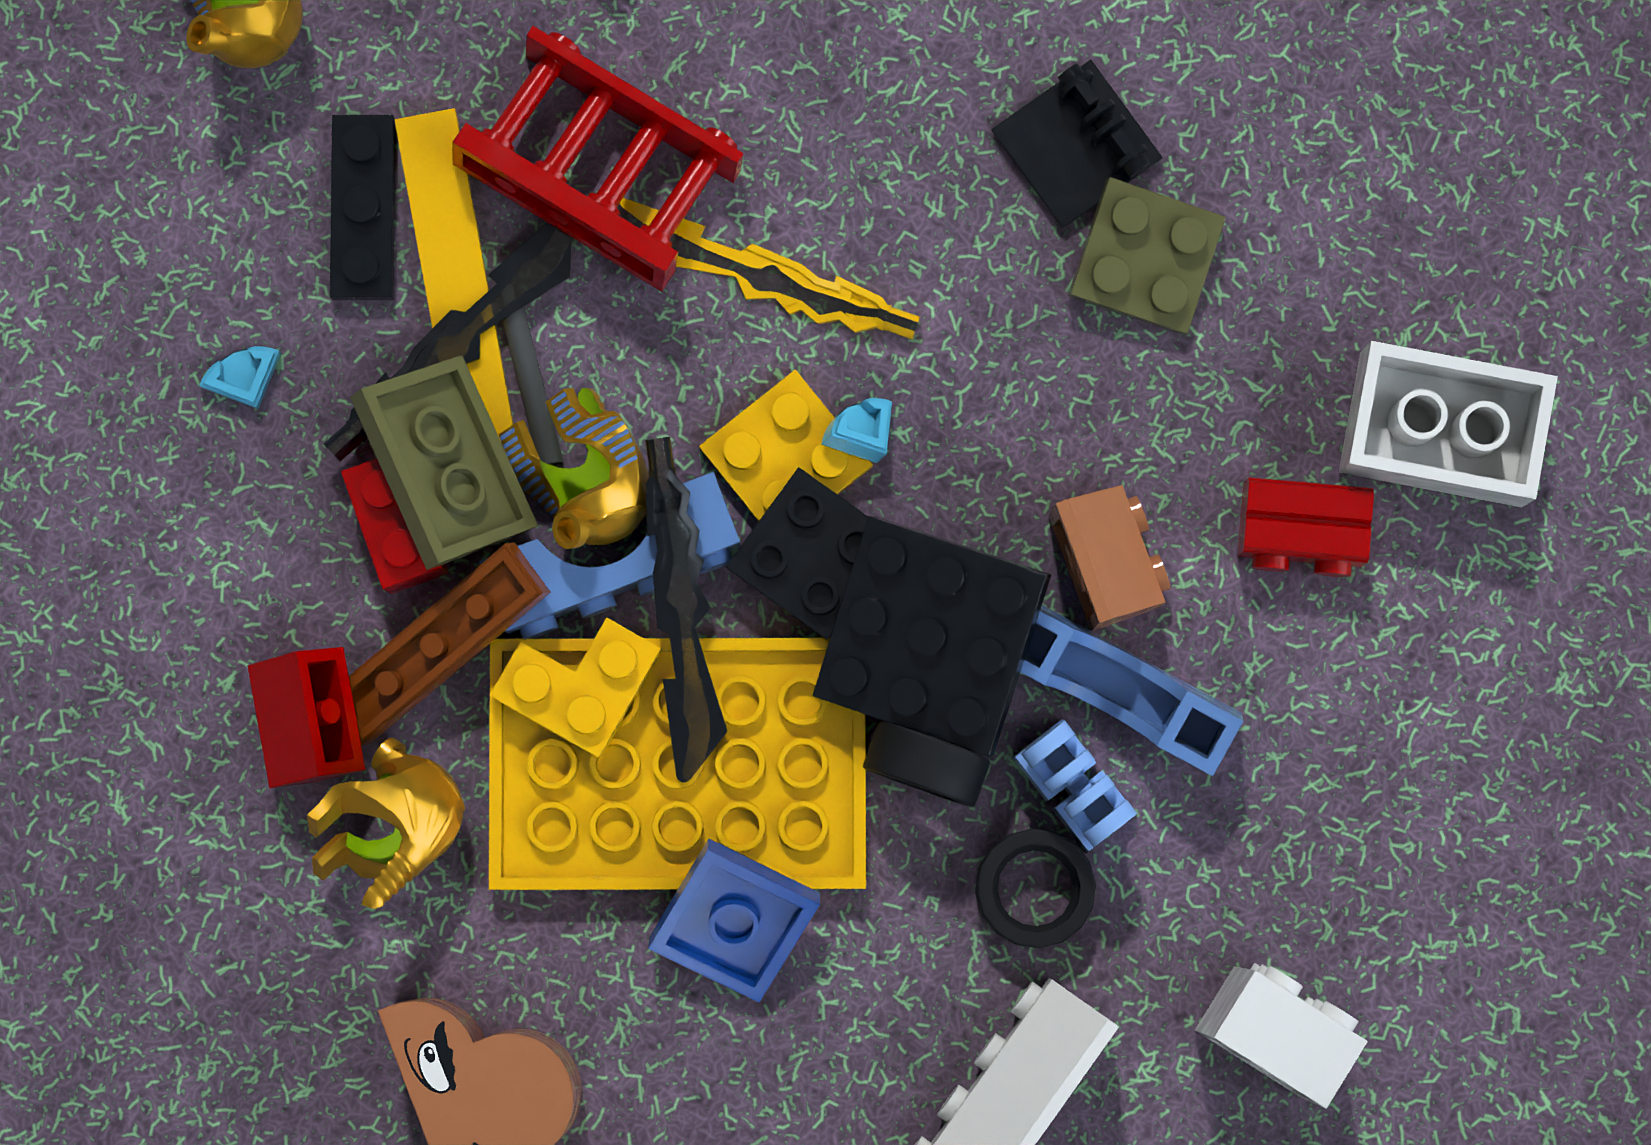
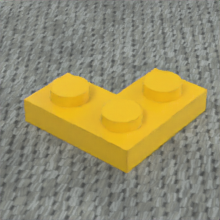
(583, 703)

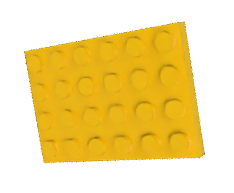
(774, 788)

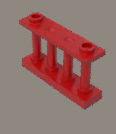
(595, 217)

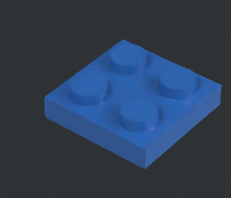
(734, 920)

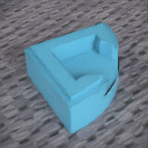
(243, 375)
(861, 429)

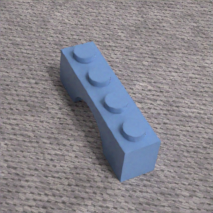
(594, 587)
(1131, 690)

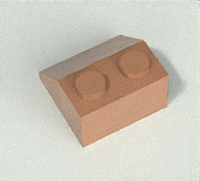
(1108, 556)

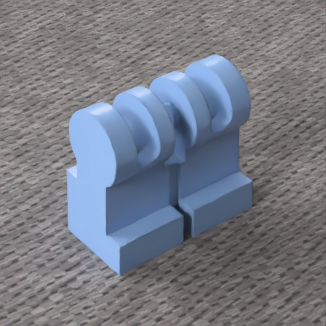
(1093, 805)

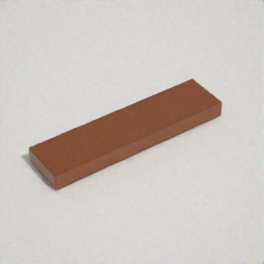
(443, 639)

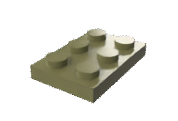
(443, 461)

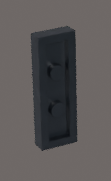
(362, 207)

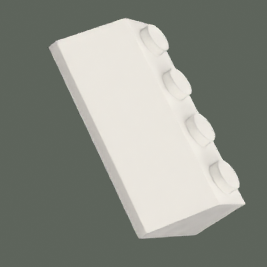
(1027, 1072)

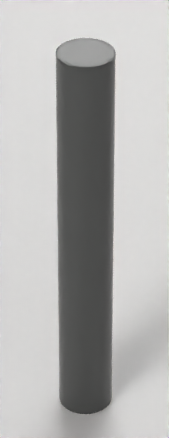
(532, 387)

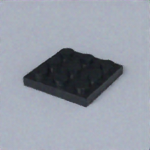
(931, 635)

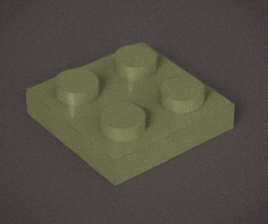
(1146, 256)

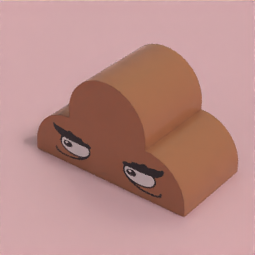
(478, 1088)

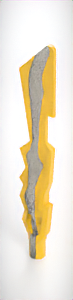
(773, 276)

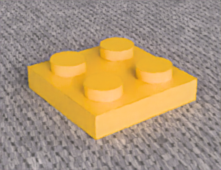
(774, 438)

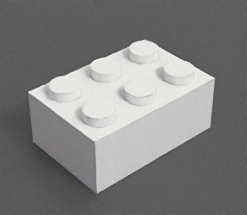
(1448, 424)
(1290, 1040)

